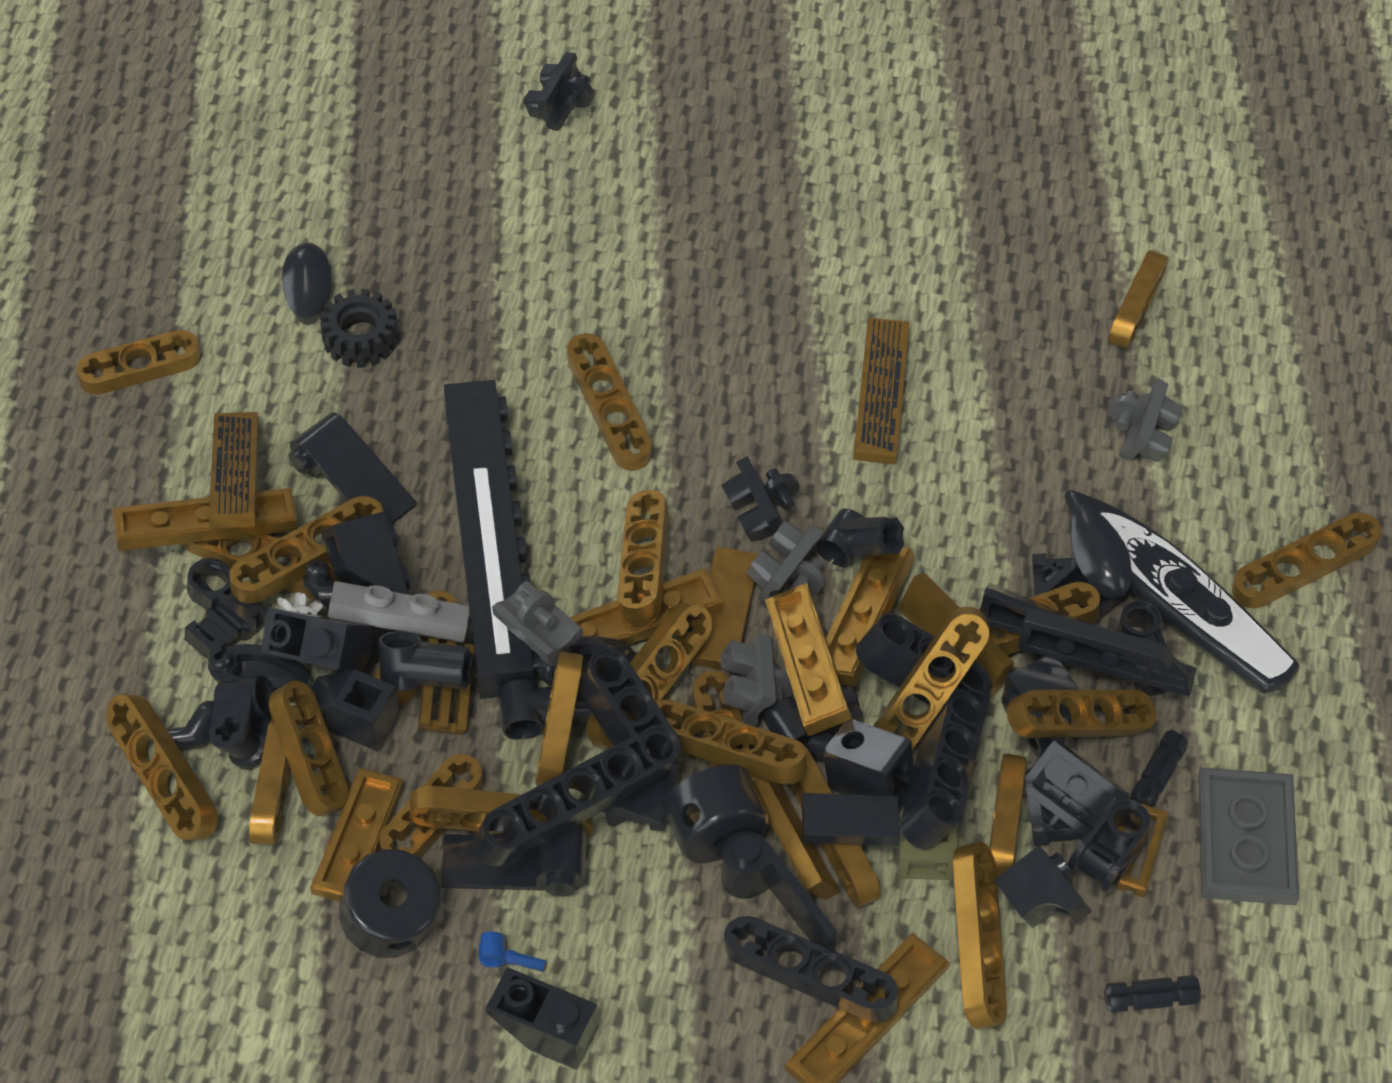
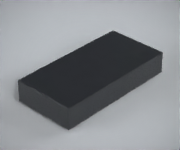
(850, 819)

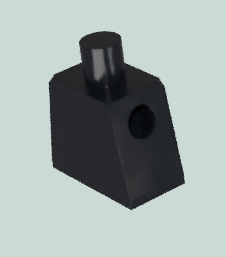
(865, 760)

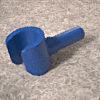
(494, 953)

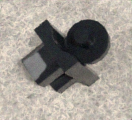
(561, 92)
(749, 486)

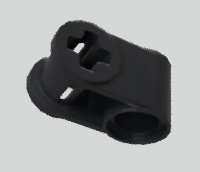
(241, 719)
(1108, 851)

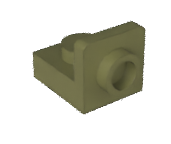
(931, 863)

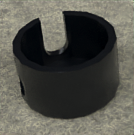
(726, 806)
(386, 929)

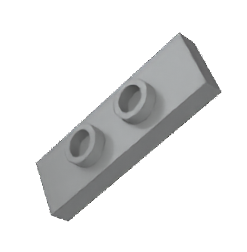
(398, 611)

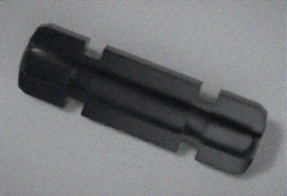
(1159, 768)
(1152, 993)

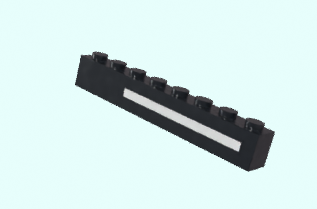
(488, 529)

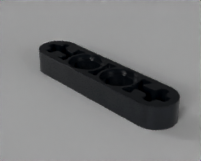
(814, 962)

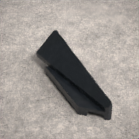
(1083, 644)

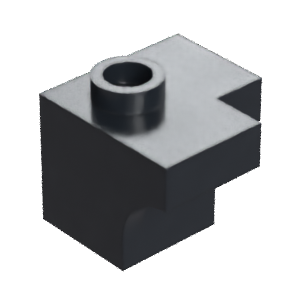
(1042, 888)

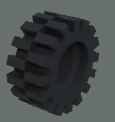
(359, 309)

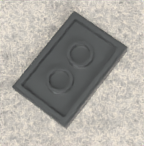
(1247, 836)

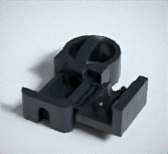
(223, 610)

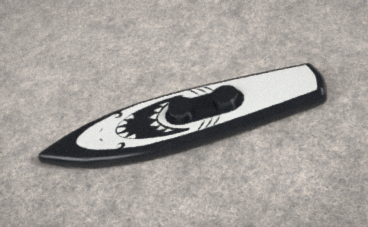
(1196, 602)

